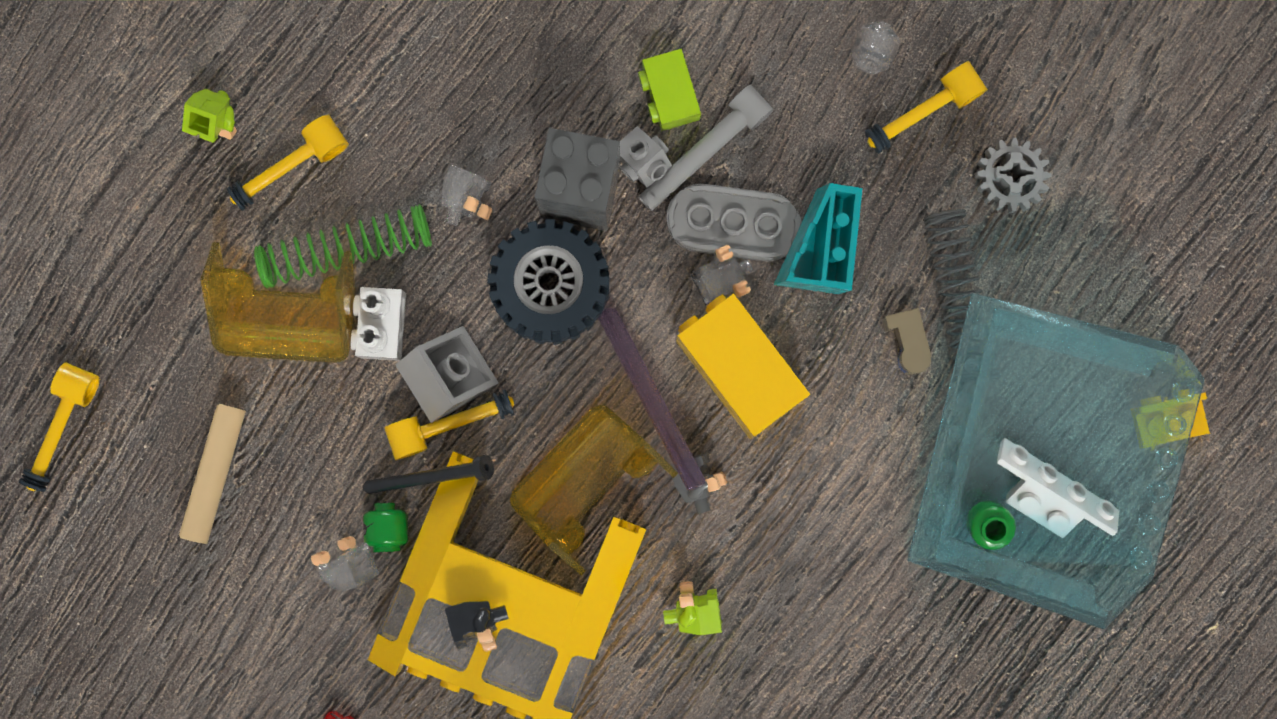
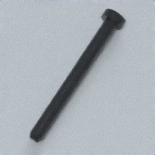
(481, 468)

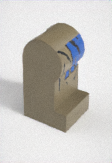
(911, 340)

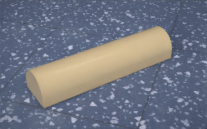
(212, 474)

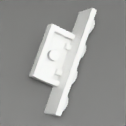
(1051, 496)

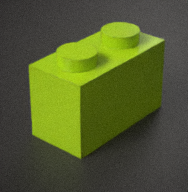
(670, 90)

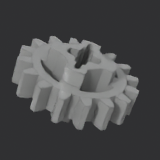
(1011, 190)

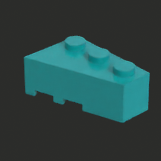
(825, 242)

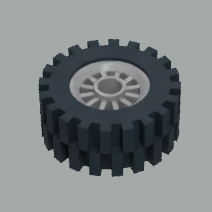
(541, 321)

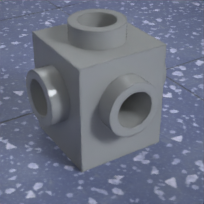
(643, 157)

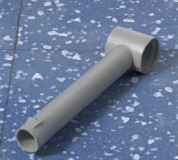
(748, 109)

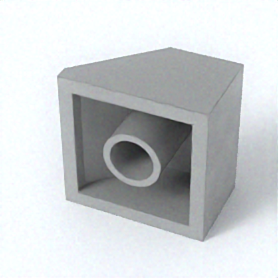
(446, 373)

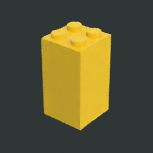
(740, 365)

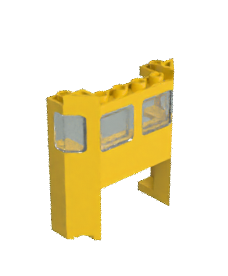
(549, 632)

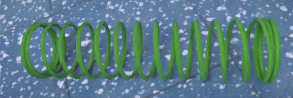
(265, 272)

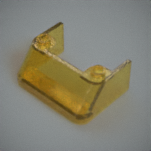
(278, 322)
(578, 475)

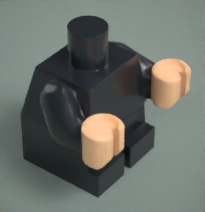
(474, 621)

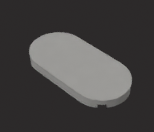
(749, 221)

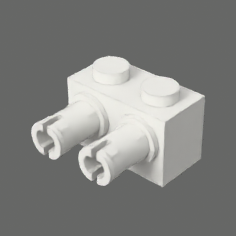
(379, 323)

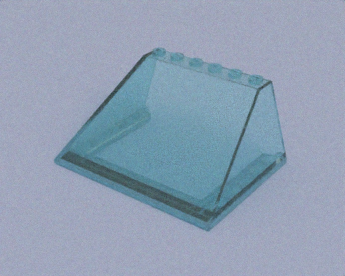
(1095, 408)

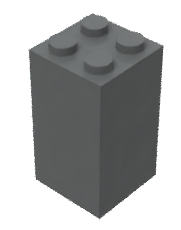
(578, 179)

